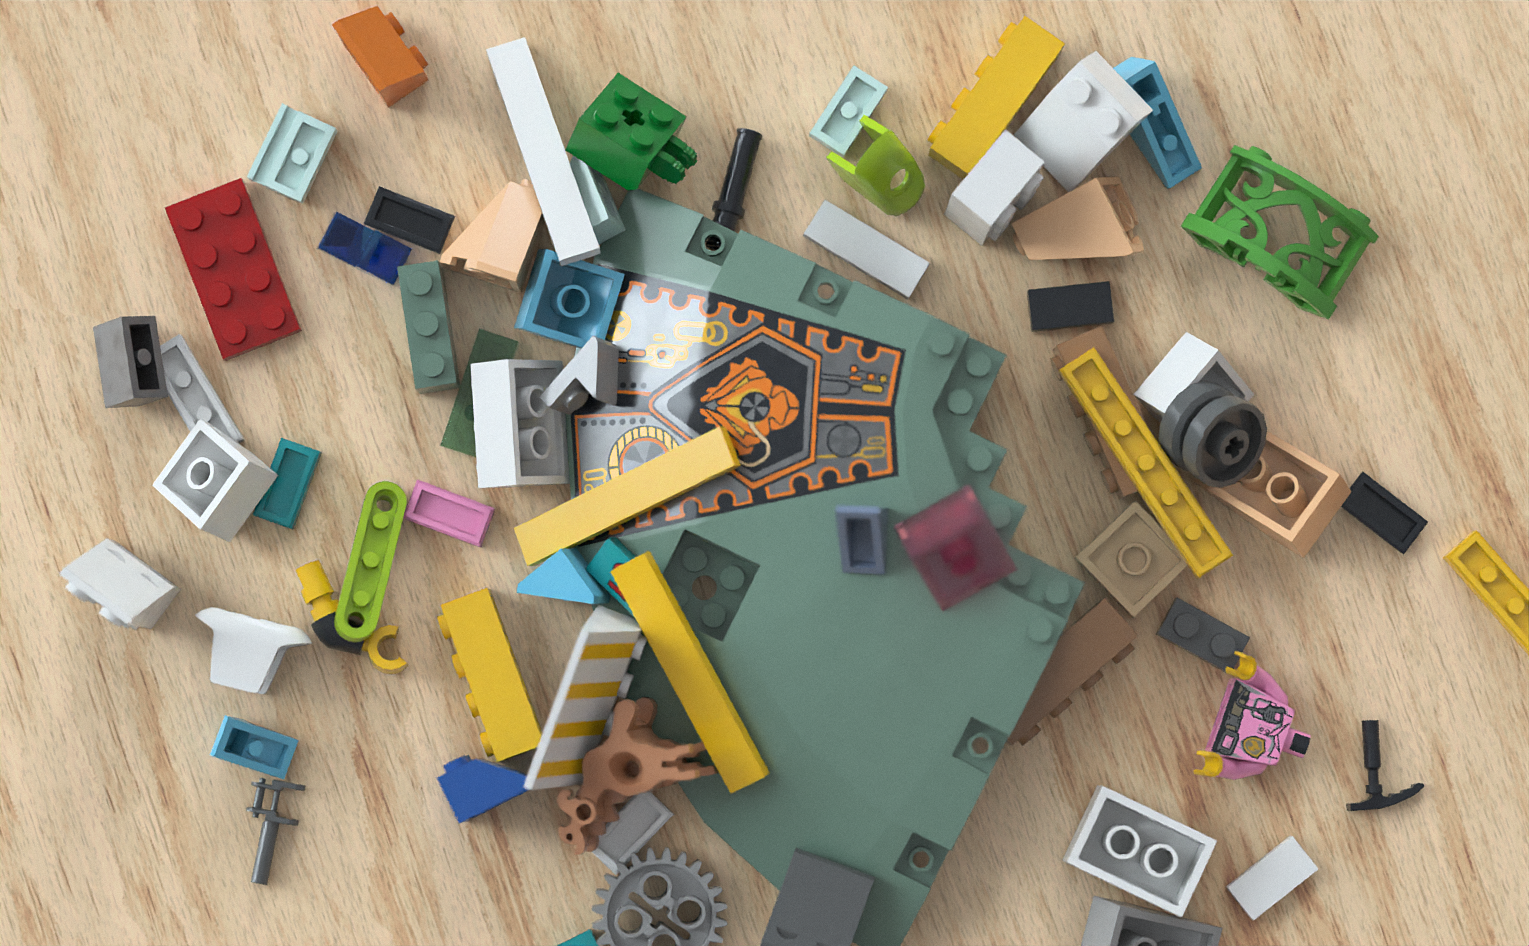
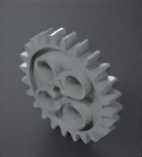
(682, 885)

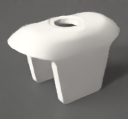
(248, 648)

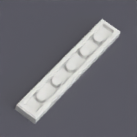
(543, 152)

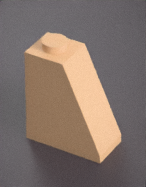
(1081, 224)
(500, 239)

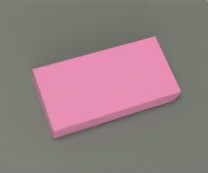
(449, 513)

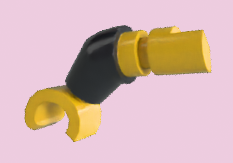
(318, 593)

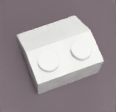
(1184, 365)
(214, 481)

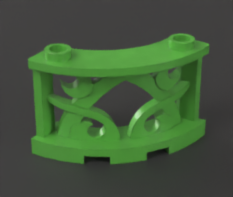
(1226, 240)

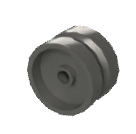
(1212, 434)

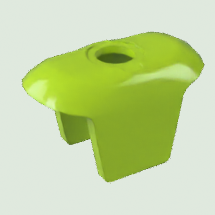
(877, 168)

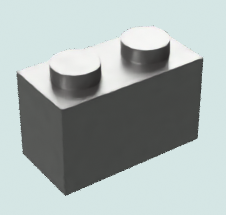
(130, 361)

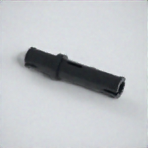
(739, 170)

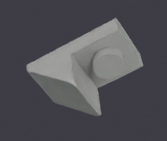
(590, 371)

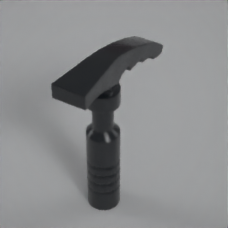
(1372, 763)

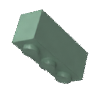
(428, 327)

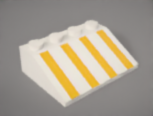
(586, 698)

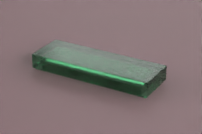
(460, 428)

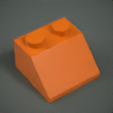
(382, 54)

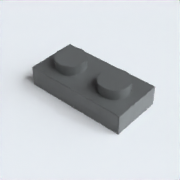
(1202, 635)

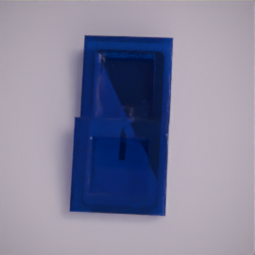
(363, 248)

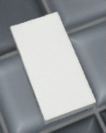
(637, 824)
(1272, 877)

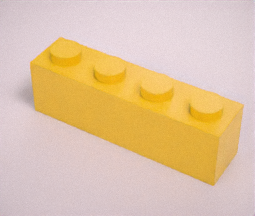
(996, 97)
(492, 674)

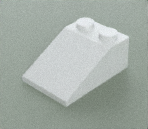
(1082, 120)

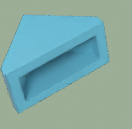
(566, 579)

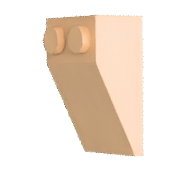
(1285, 495)

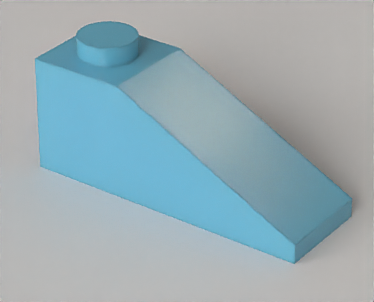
(1161, 133)

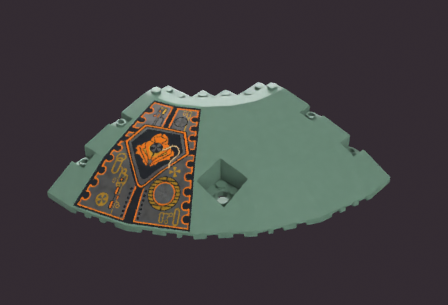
(839, 677)

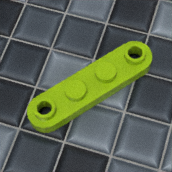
(370, 561)

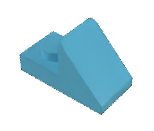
(254, 747)

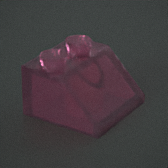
(955, 548)

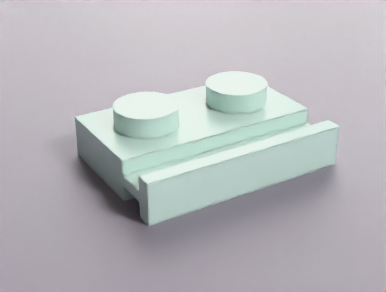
(292, 153)

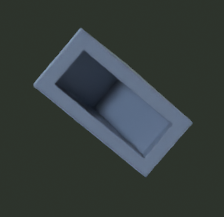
(862, 538)

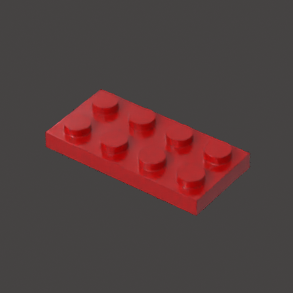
(233, 269)

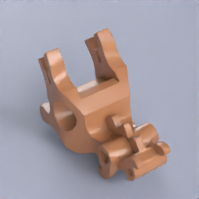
(624, 766)

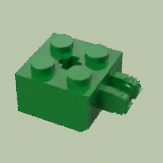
(631, 135)

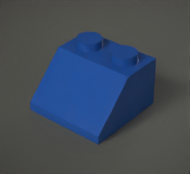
(479, 786)

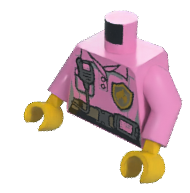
(1251, 725)

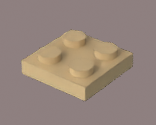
(1132, 559)

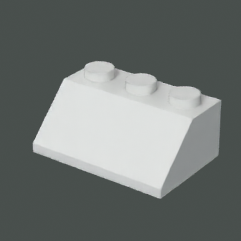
(515, 431)

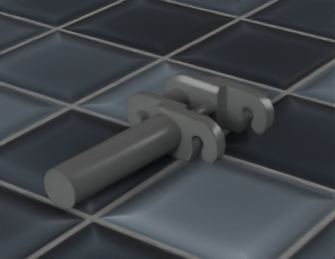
(269, 826)

